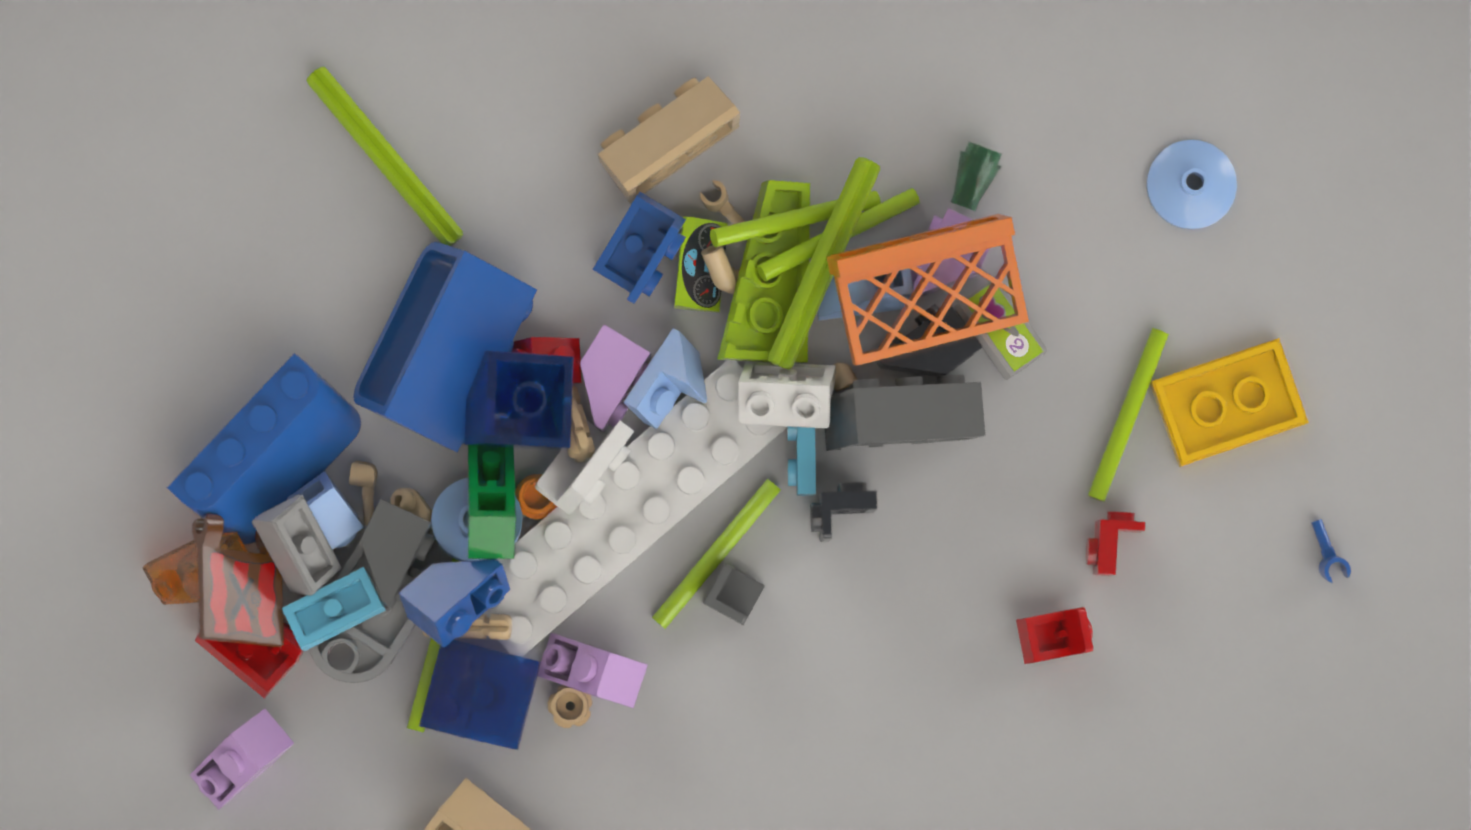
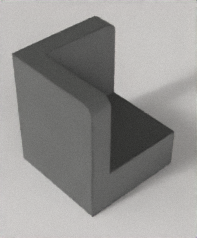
(734, 594)

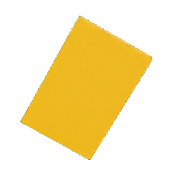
(1229, 402)

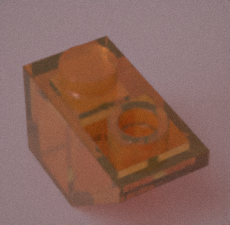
(176, 572)

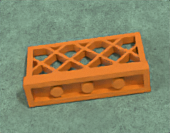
(919, 250)

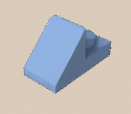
(670, 372)

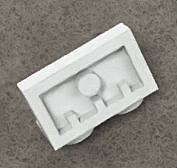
(786, 396)

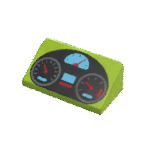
(694, 284)

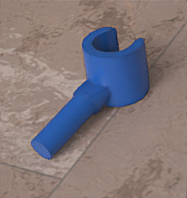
(1328, 553)

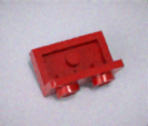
(257, 664)

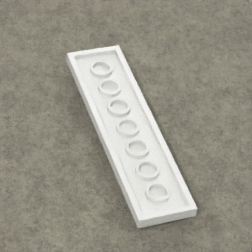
(651, 491)

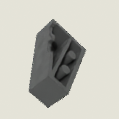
(905, 413)

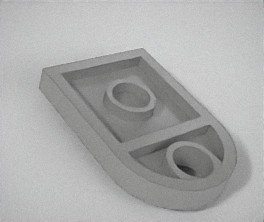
(373, 641)

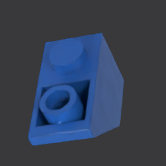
(453, 596)

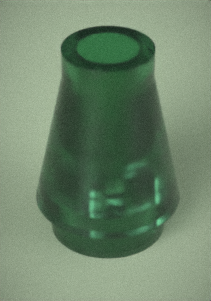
(974, 175)

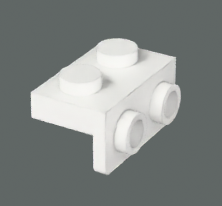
(571, 482)

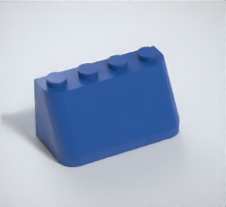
(436, 340)
(269, 449)

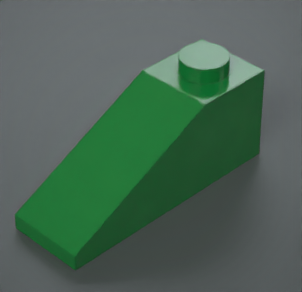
(491, 502)

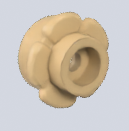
(565, 717)

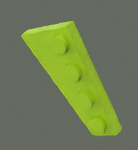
(759, 305)

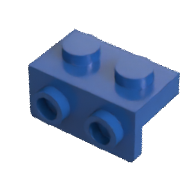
(639, 245)

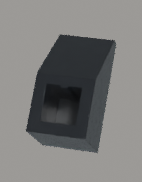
(934, 360)

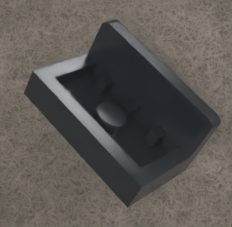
(849, 499)

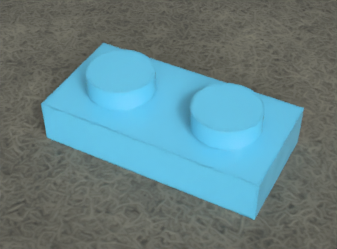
(803, 468)
(333, 609)

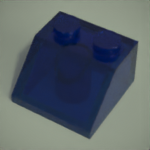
(520, 401)
(480, 694)

